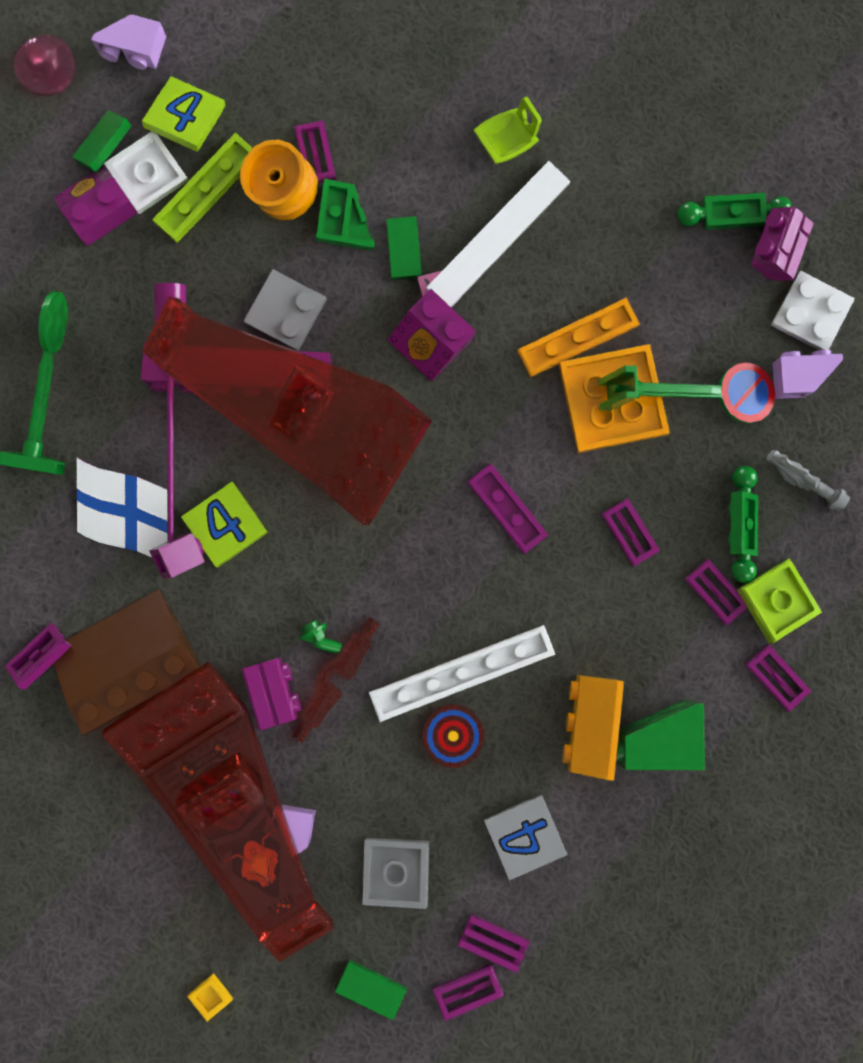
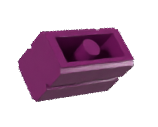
(782, 243)
(271, 693)

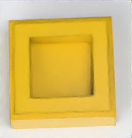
(210, 997)

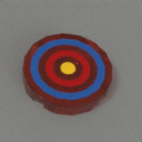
(453, 736)

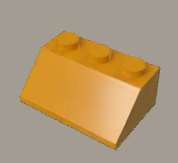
(593, 726)

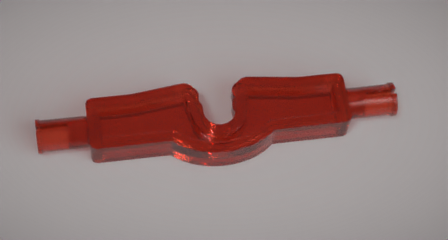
(325, 692)

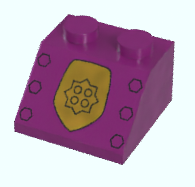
(95, 205)
(431, 335)

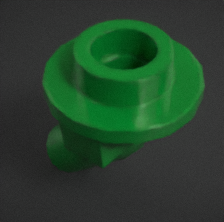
(314, 633)

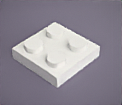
(812, 311)

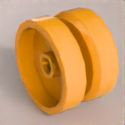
(279, 179)

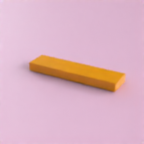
(578, 337)

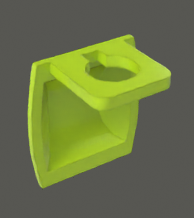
(509, 132)

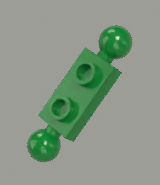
(730, 211)
(744, 524)

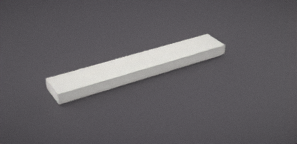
(499, 234)
(461, 673)

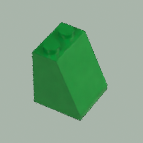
(665, 740)

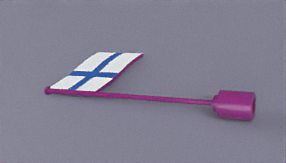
(124, 507)

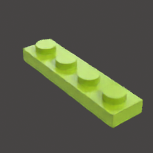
(203, 189)

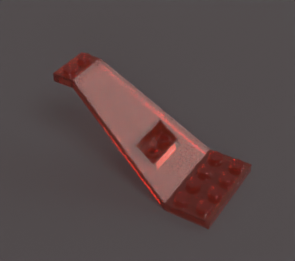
(347, 437)

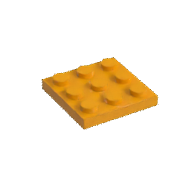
(629, 423)

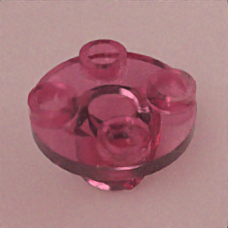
(45, 65)

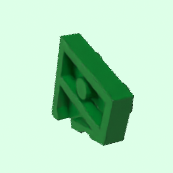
(342, 218)

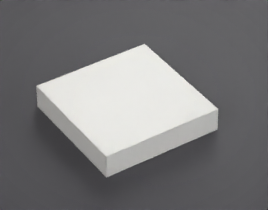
(146, 172)

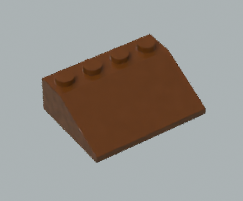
(123, 662)

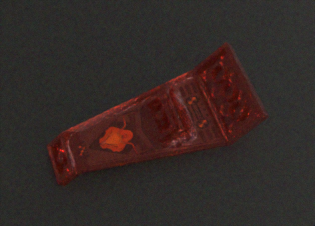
(190, 753)

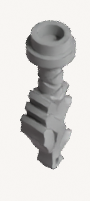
(796, 474)

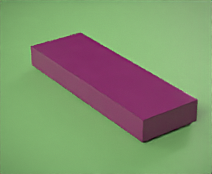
(507, 508)

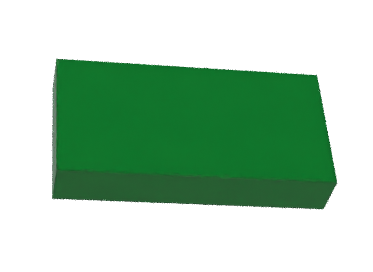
(102, 141)
(404, 248)
(371, 990)

